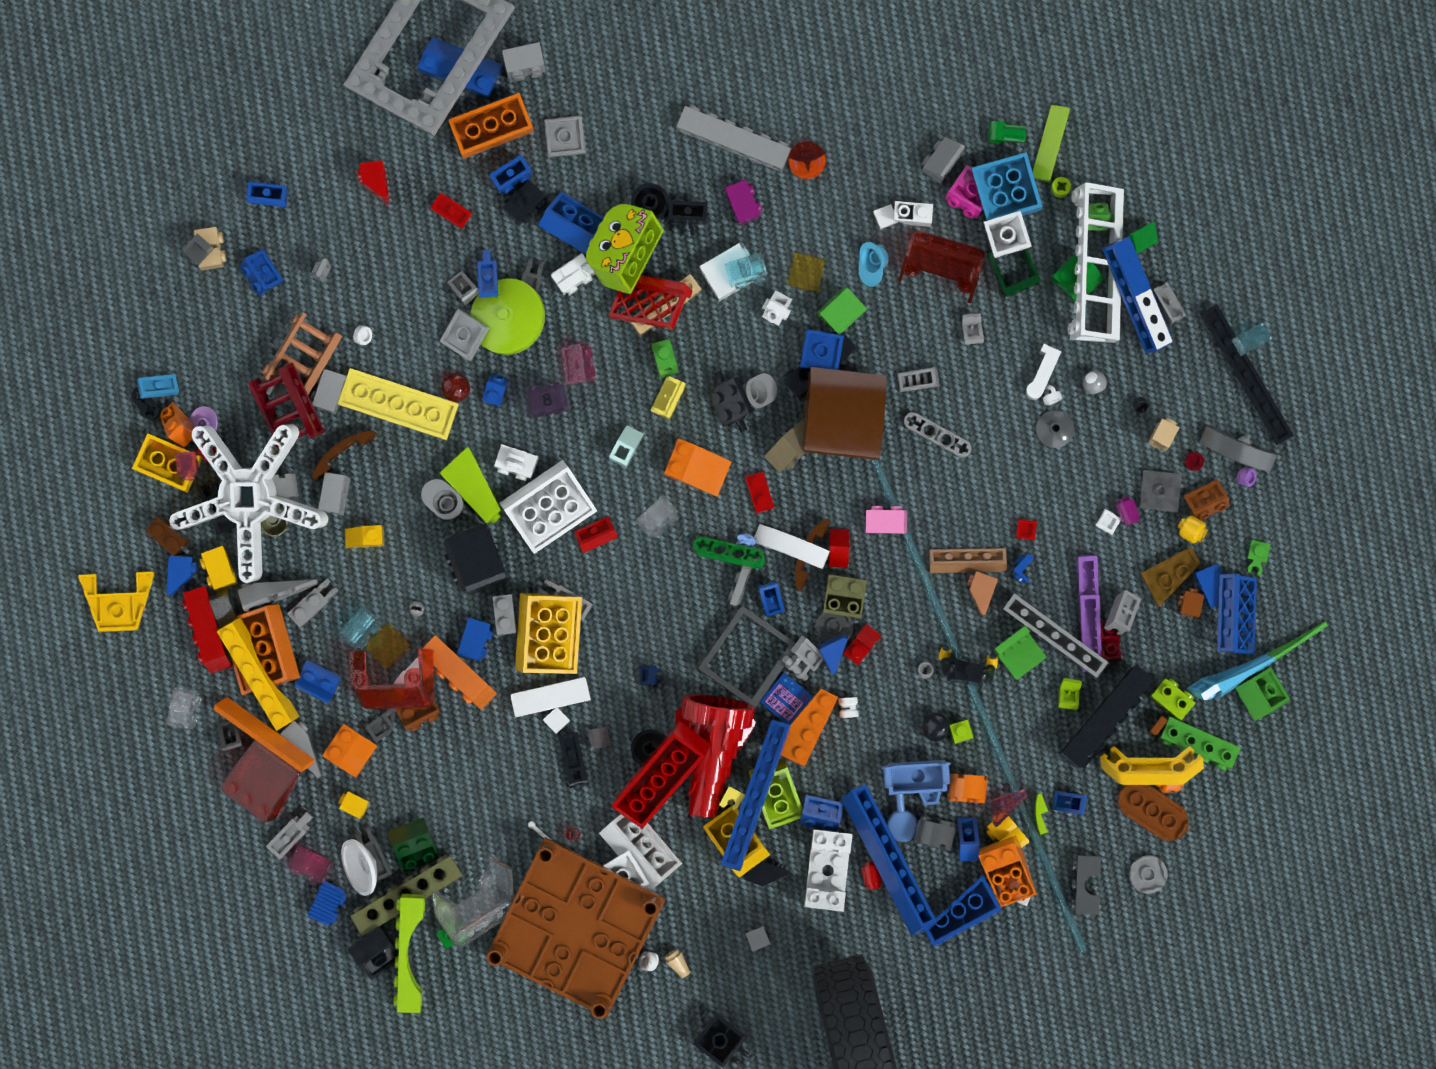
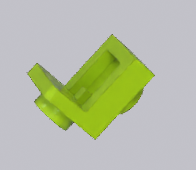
(1069, 694)

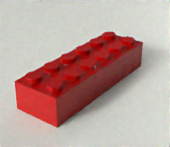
(661, 775)

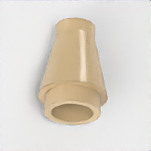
(677, 962)

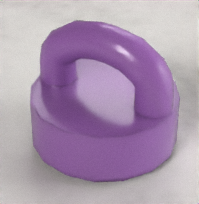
(1246, 476)

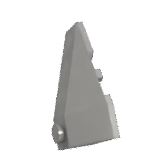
(262, 594)

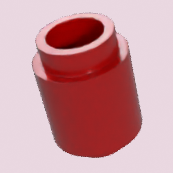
(871, 876)

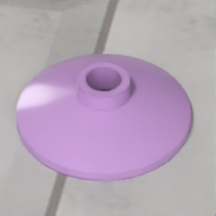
(204, 416)

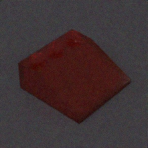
(261, 782)

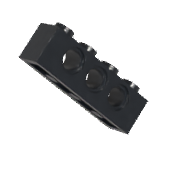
(800, 387)

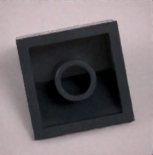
(374, 953)

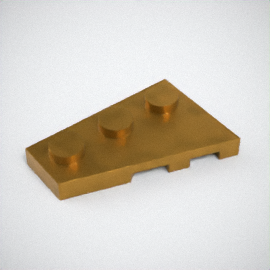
(1169, 574)

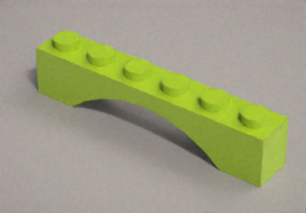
(409, 992)

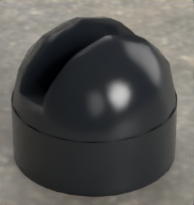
(1144, 405)

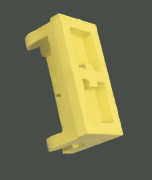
(668, 397)
(732, 795)

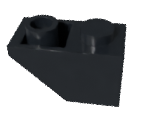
(766, 873)

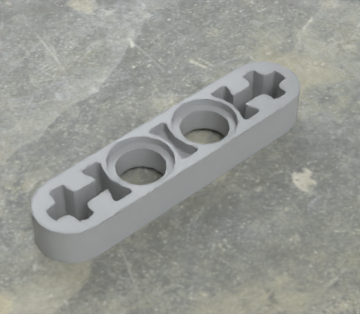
(935, 438)

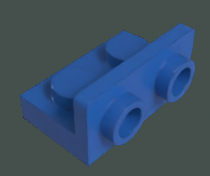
(260, 272)
(317, 681)
(821, 813)

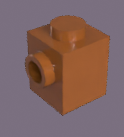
(1190, 603)

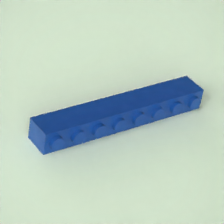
(889, 860)

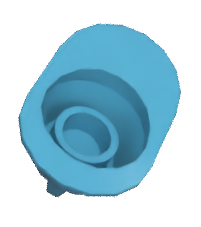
(871, 263)

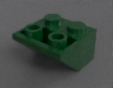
(413, 844)

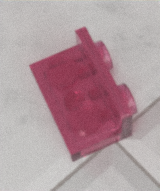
(578, 364)

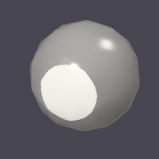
(1094, 382)

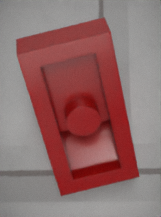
(862, 644)

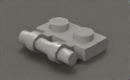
(805, 652)

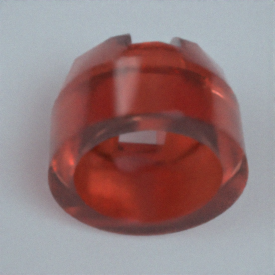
(568, 834)

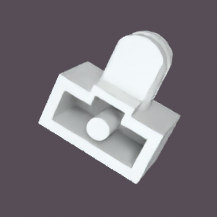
(516, 462)

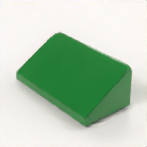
(1144, 237)

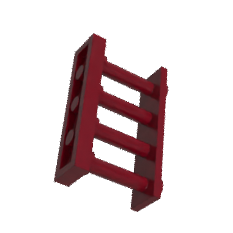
(296, 392)

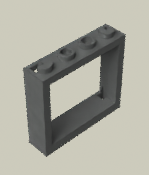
(715, 645)

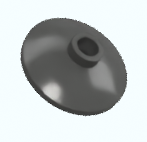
(1048, 436)

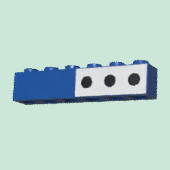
(1137, 295)

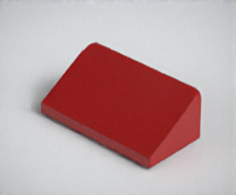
(595, 534)

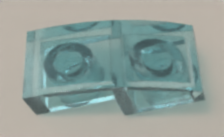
(1251, 339)

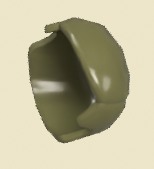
(274, 526)

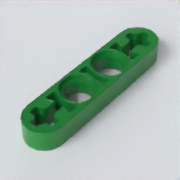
(727, 555)

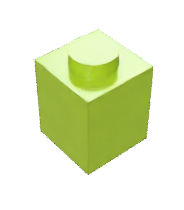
(960, 732)

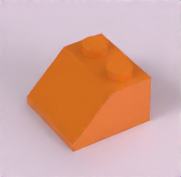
(349, 750)

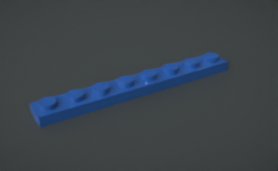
(755, 795)

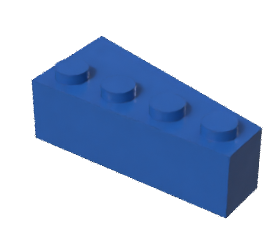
(964, 913)

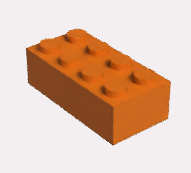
(491, 125)

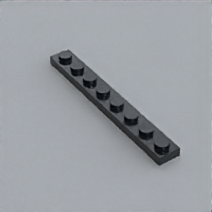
(1247, 375)

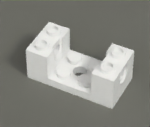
(831, 850)

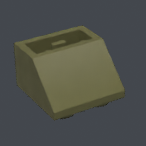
(844, 596)

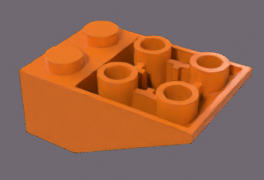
(1007, 871)

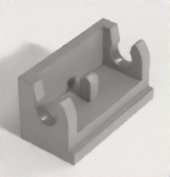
(1168, 303)
(334, 493)
(1123, 612)

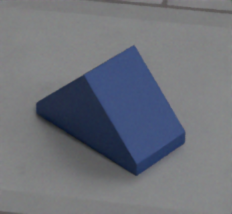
(771, 599)
(833, 650)
(1069, 803)

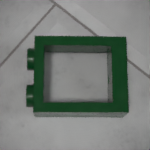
(1020, 286)

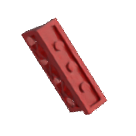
(656, 286)

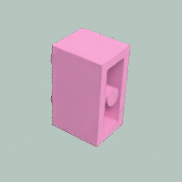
(886, 520)

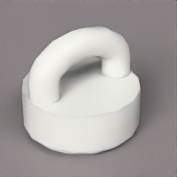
(362, 335)
(1053, 397)
(648, 961)

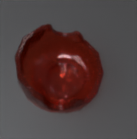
(455, 386)

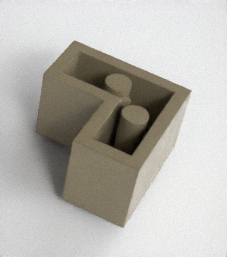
(787, 449)

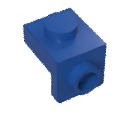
(495, 389)
(1022, 563)

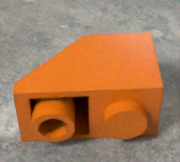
(177, 425)

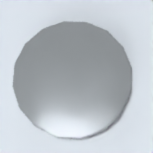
(1148, 874)

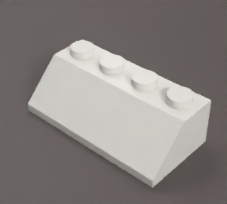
(646, 847)

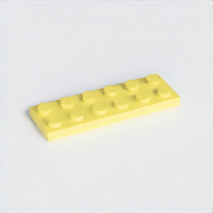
(398, 404)

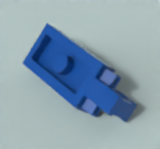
(487, 276)

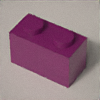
(742, 202)

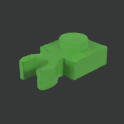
(1258, 554)

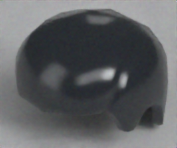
(935, 726)

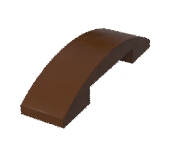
(322, 467)
(820, 532)

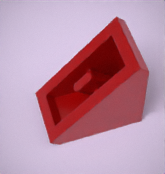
(839, 548)

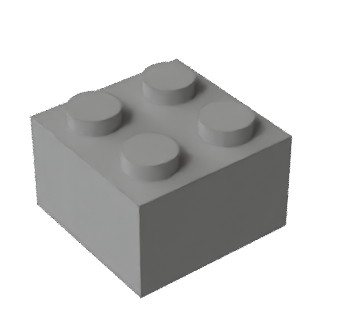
(524, 62)

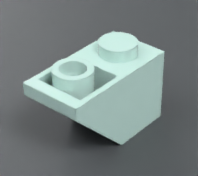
(626, 446)

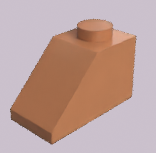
(981, 590)

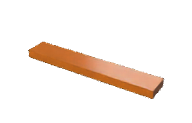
(264, 734)

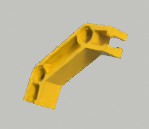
(1152, 770)

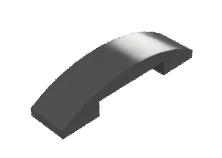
(1237, 450)

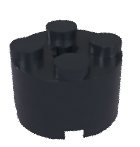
(655, 194)
(642, 740)

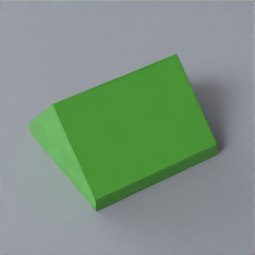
(841, 310)

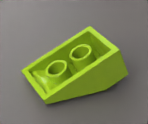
(782, 800)

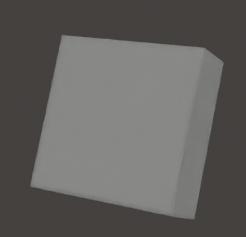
(757, 938)

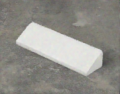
(550, 697)

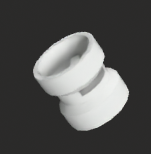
(848, 703)

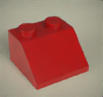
(374, 179)

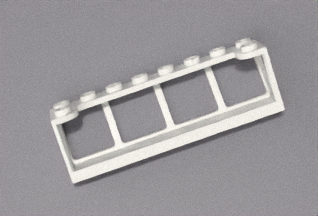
(1076, 328)

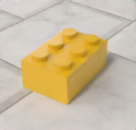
(158, 461)
(720, 831)

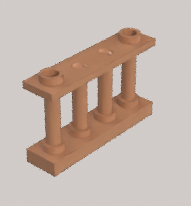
(321, 357)

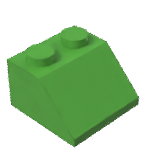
(1262, 694)

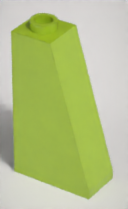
(471, 485)

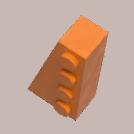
(460, 674)
(808, 727)

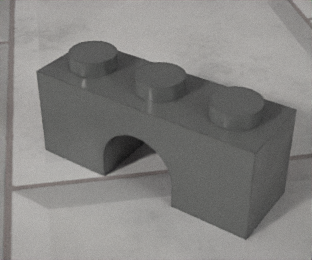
(1083, 901)

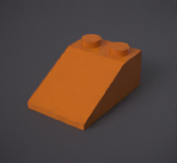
(697, 467)

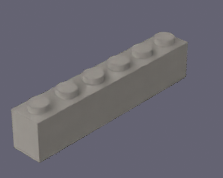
(733, 139)
(1056, 635)

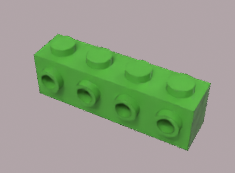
(1205, 744)

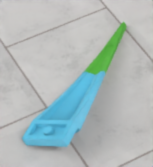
(1227, 680)

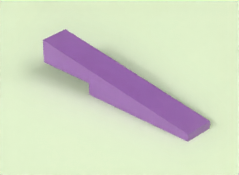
(1089, 602)

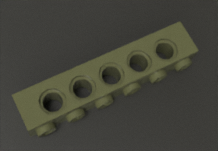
(360, 914)

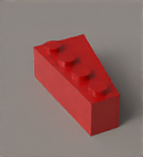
(205, 628)

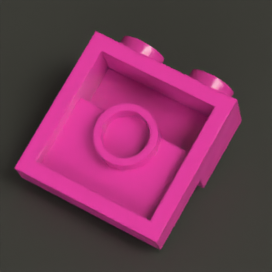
(965, 194)

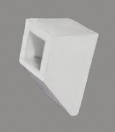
(913, 213)

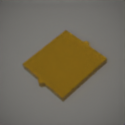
(806, 272)
(387, 646)

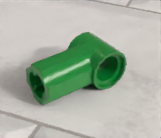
(1001, 132)

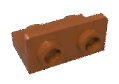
(1207, 500)
(414, 717)

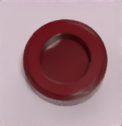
(1194, 461)

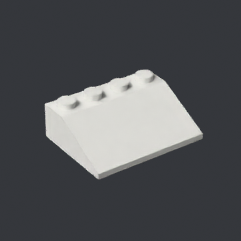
(548, 506)

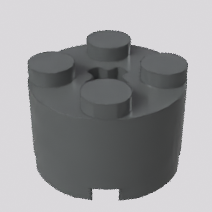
(934, 834)

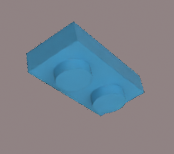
(157, 386)

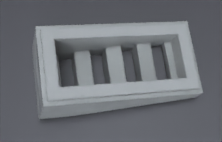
(321, 270)
(935, 380)

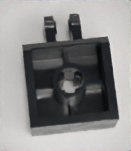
(732, 1037)

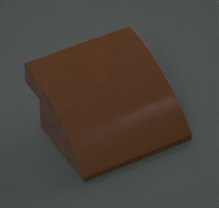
(844, 413)

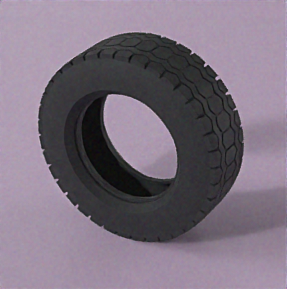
(852, 1014)

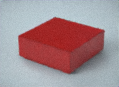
(1026, 529)

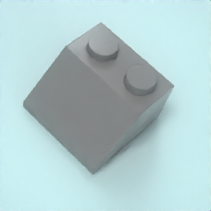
(943, 159)

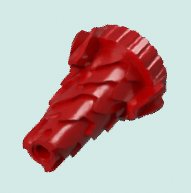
(726, 726)

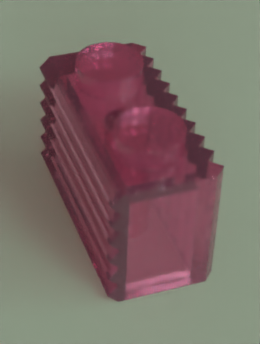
(310, 864)

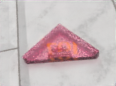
(1004, 805)

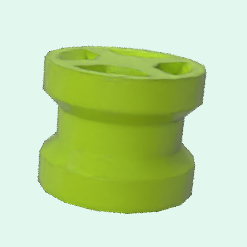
(1058, 190)

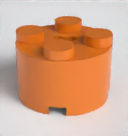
(967, 788)

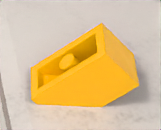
(364, 536)

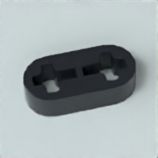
(141, 406)

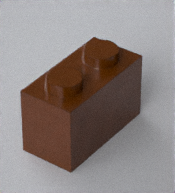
(166, 536)

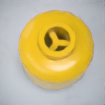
(1192, 529)

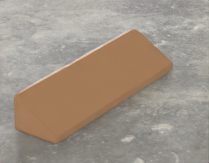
(967, 560)

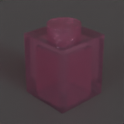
(187, 465)

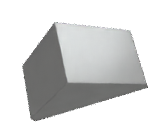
(463, 287)

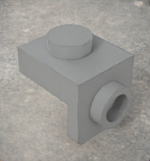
(972, 328)

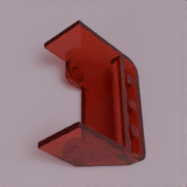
(945, 259)
(414, 693)

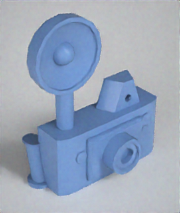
(909, 778)

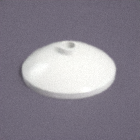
(359, 866)

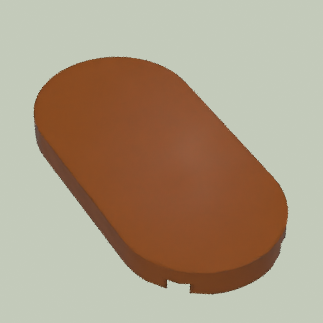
(1153, 811)

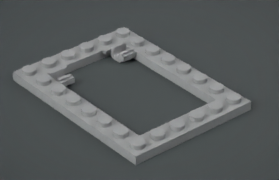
(421, 113)

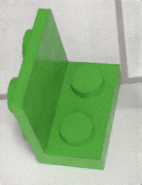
(1020, 653)

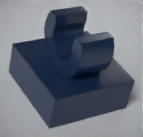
(648, 675)

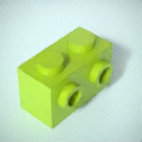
(1173, 699)

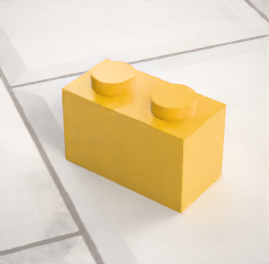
(218, 568)

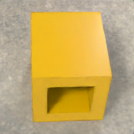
(353, 804)

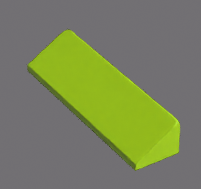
(1050, 142)

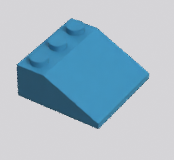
(1007, 187)

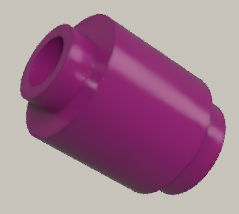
(1128, 511)

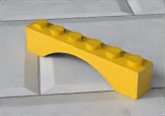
(240, 646)

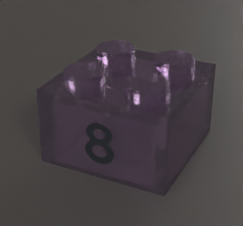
(547, 400)

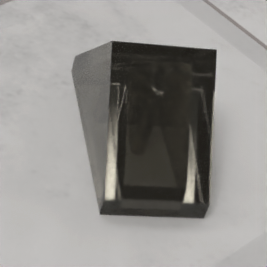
(222, 606)

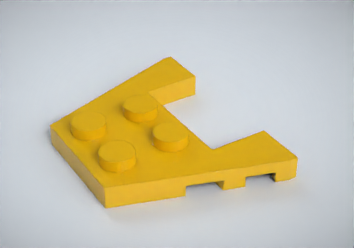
(117, 610)

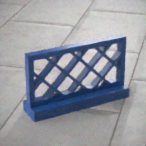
(1229, 612)

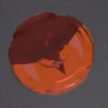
(807, 160)

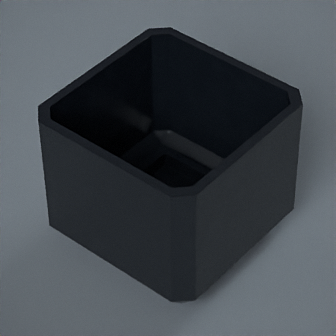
(474, 560)

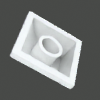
(1007, 234)
(628, 867)

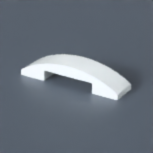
(791, 546)

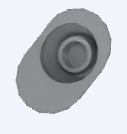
(760, 390)
(442, 499)

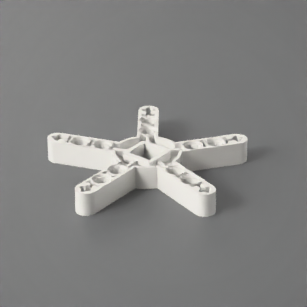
(264, 494)

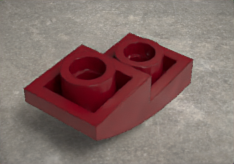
(1110, 644)

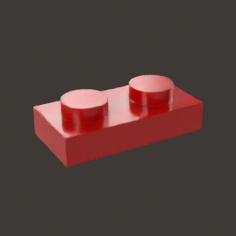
(451, 211)
(759, 492)

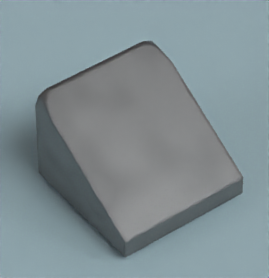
(599, 738)

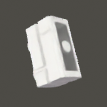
(572, 275)

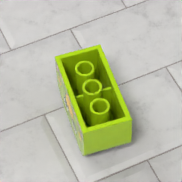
(623, 246)

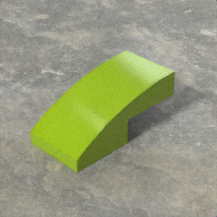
(1039, 808)

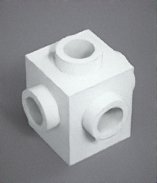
(777, 308)

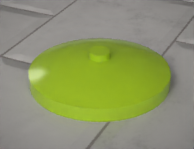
(513, 317)

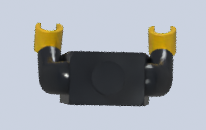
(967, 672)

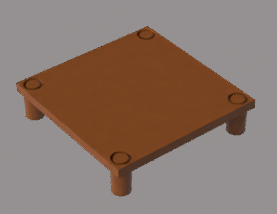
(575, 927)

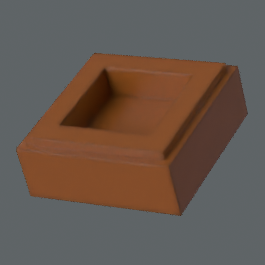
(1158, 725)

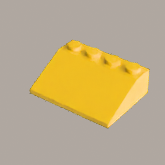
(548, 633)

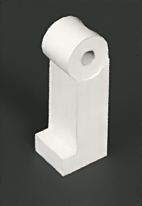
(1044, 372)

